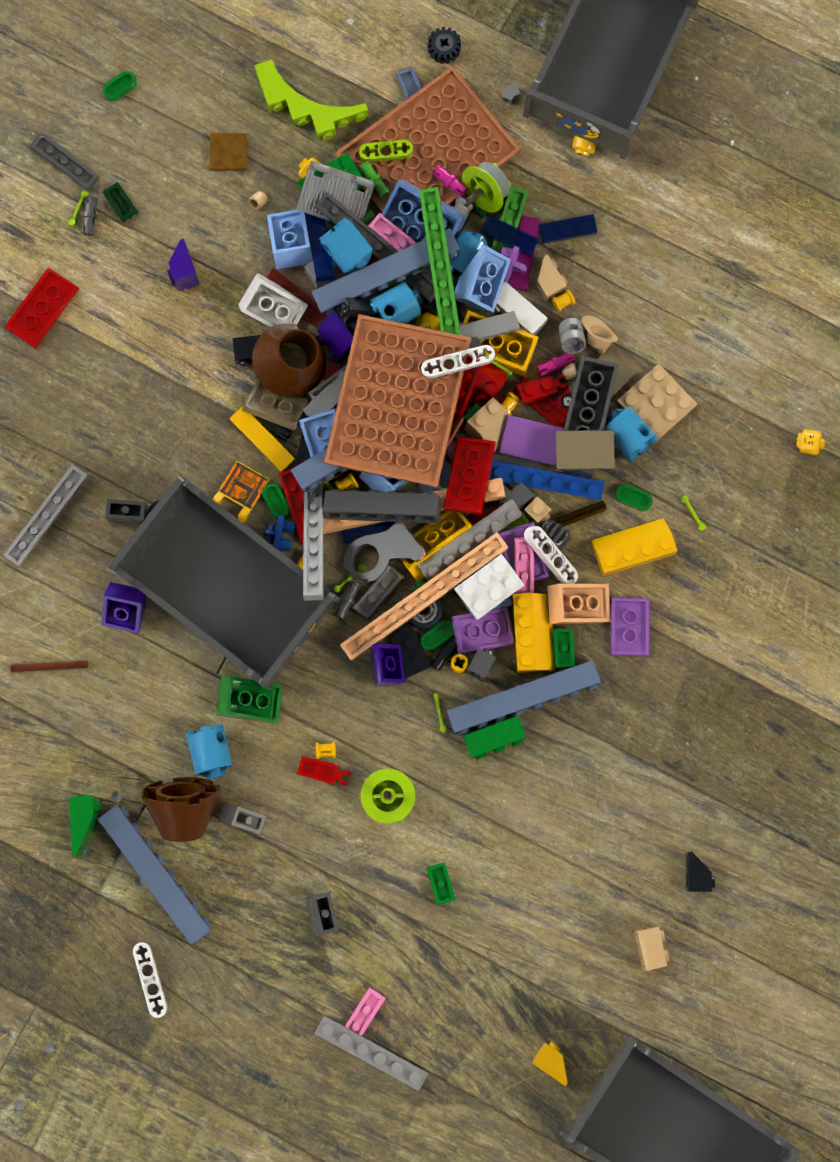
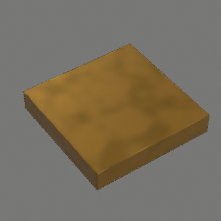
(228, 152)

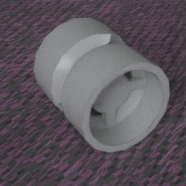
(572, 336)

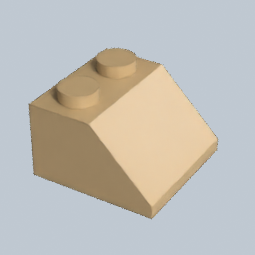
(488, 423)
(651, 948)

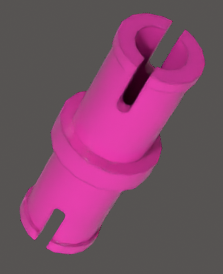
(450, 181)
(555, 364)

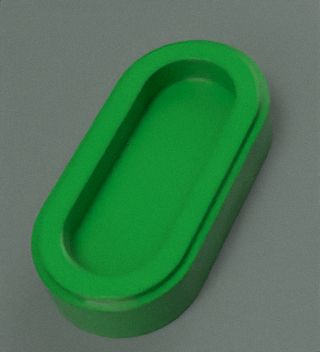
(119, 86)
(633, 497)
(275, 501)
(437, 635)

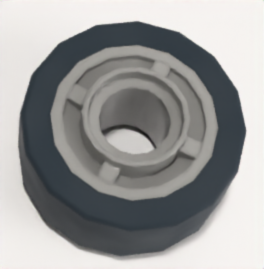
(429, 620)

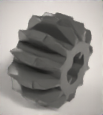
(557, 534)

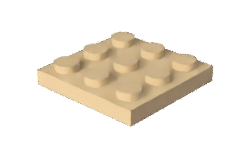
(658, 401)

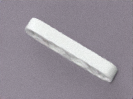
(458, 364)
(553, 552)
(152, 979)

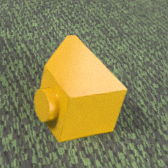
(551, 1062)

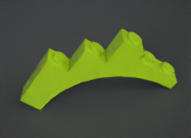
(324, 117)

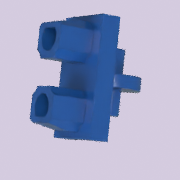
(283, 526)

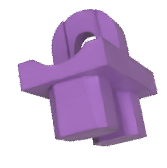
(513, 266)

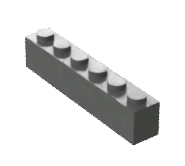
(382, 506)

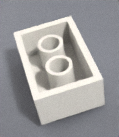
(488, 587)

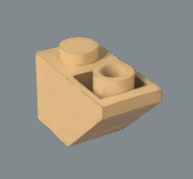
(550, 281)

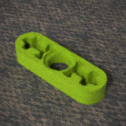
(392, 156)

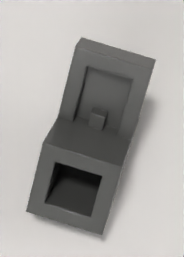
(520, 494)

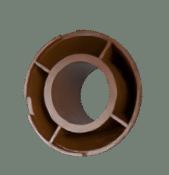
(279, 376)
(181, 807)

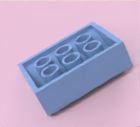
(406, 213)

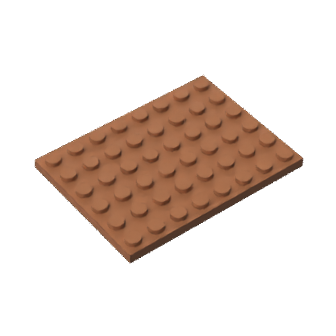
(445, 128)
(387, 411)

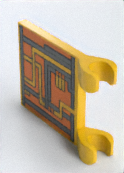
(243, 488)

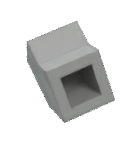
(510, 93)

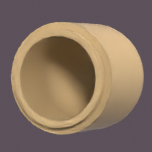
(261, 199)
(570, 371)

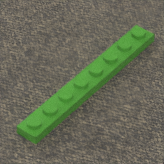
(439, 260)

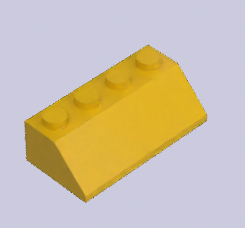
(436, 536)
(634, 547)
(533, 633)

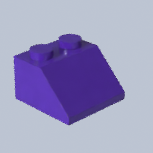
(181, 268)
(335, 336)
(123, 607)
(387, 665)

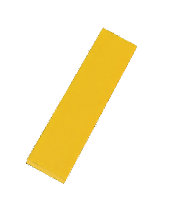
(262, 439)

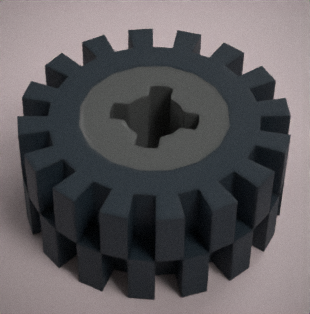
(446, 51)

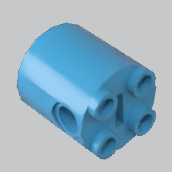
(347, 246)
(469, 246)
(401, 303)
(630, 433)
(209, 751)

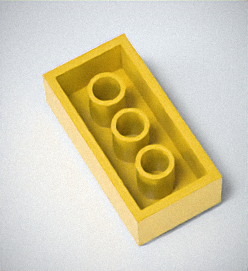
(511, 349)

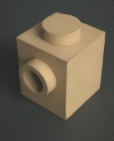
(537, 511)

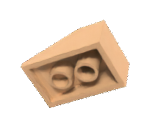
(578, 603)

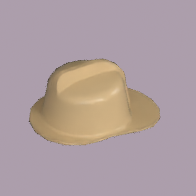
(598, 334)

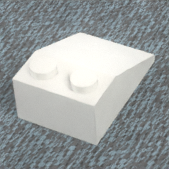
(271, 303)

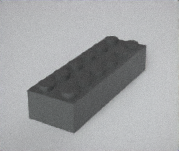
(590, 399)

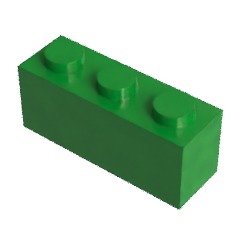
(495, 738)

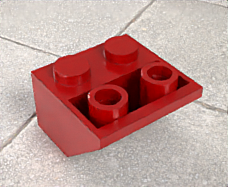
(488, 384)

